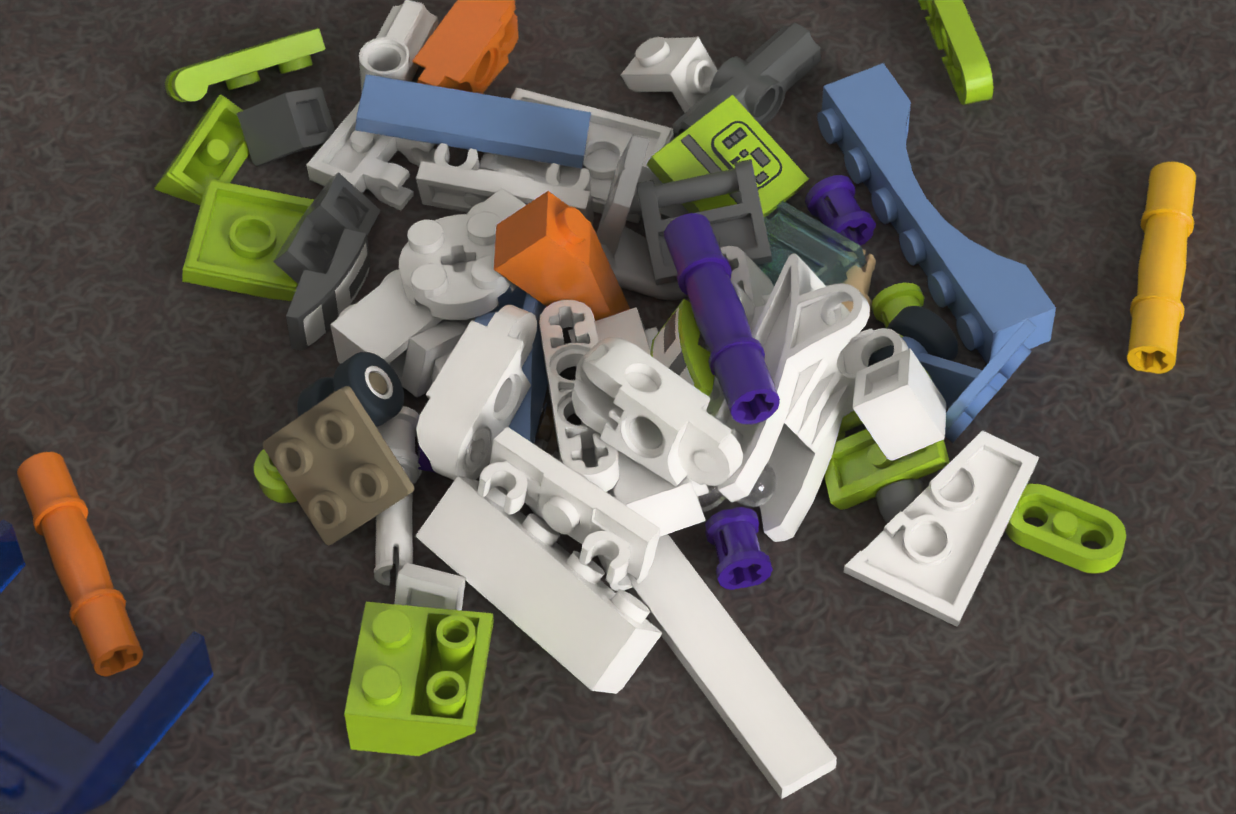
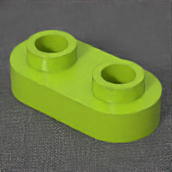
(1066, 527)

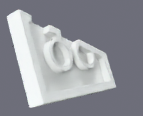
(948, 534)

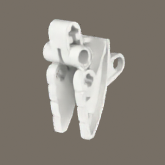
(813, 359)

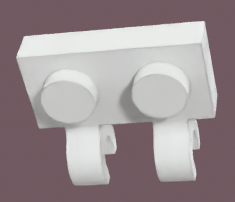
(364, 161)

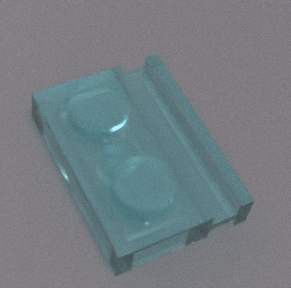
(817, 245)

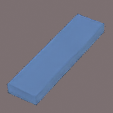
(473, 121)

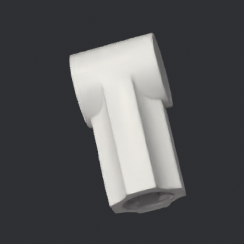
(398, 43)

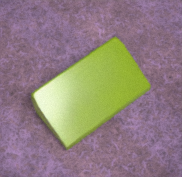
(211, 152)

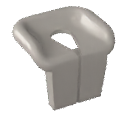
(624, 248)

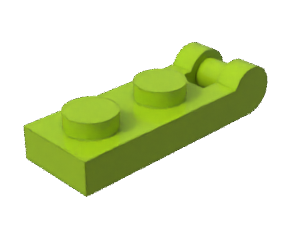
(242, 66)

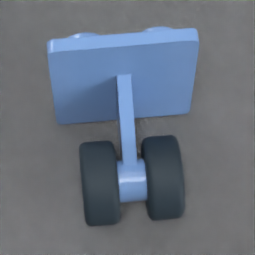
(962, 386)

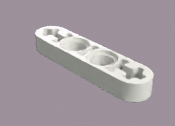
(558, 357)

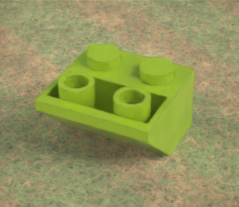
(416, 678)

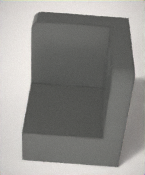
(286, 125)

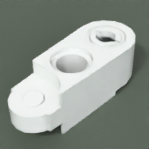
(477, 393)
(652, 415)

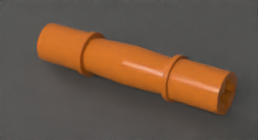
(79, 564)

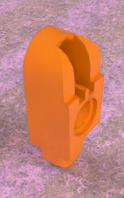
(469, 45)

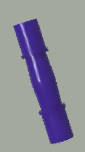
(721, 319)

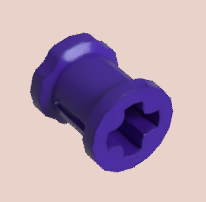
(842, 210)
(738, 548)

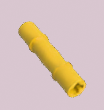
(1162, 268)

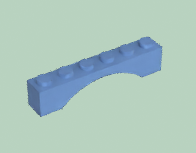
(982, 289)

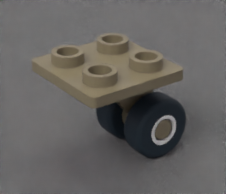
(335, 452)

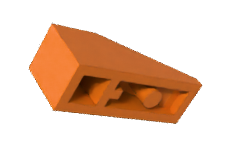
(557, 257)

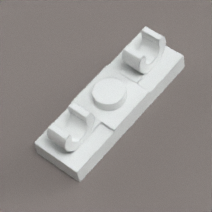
(468, 185)
(570, 505)

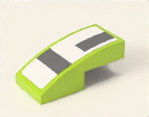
(679, 350)

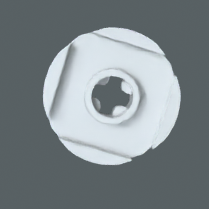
(428, 268)

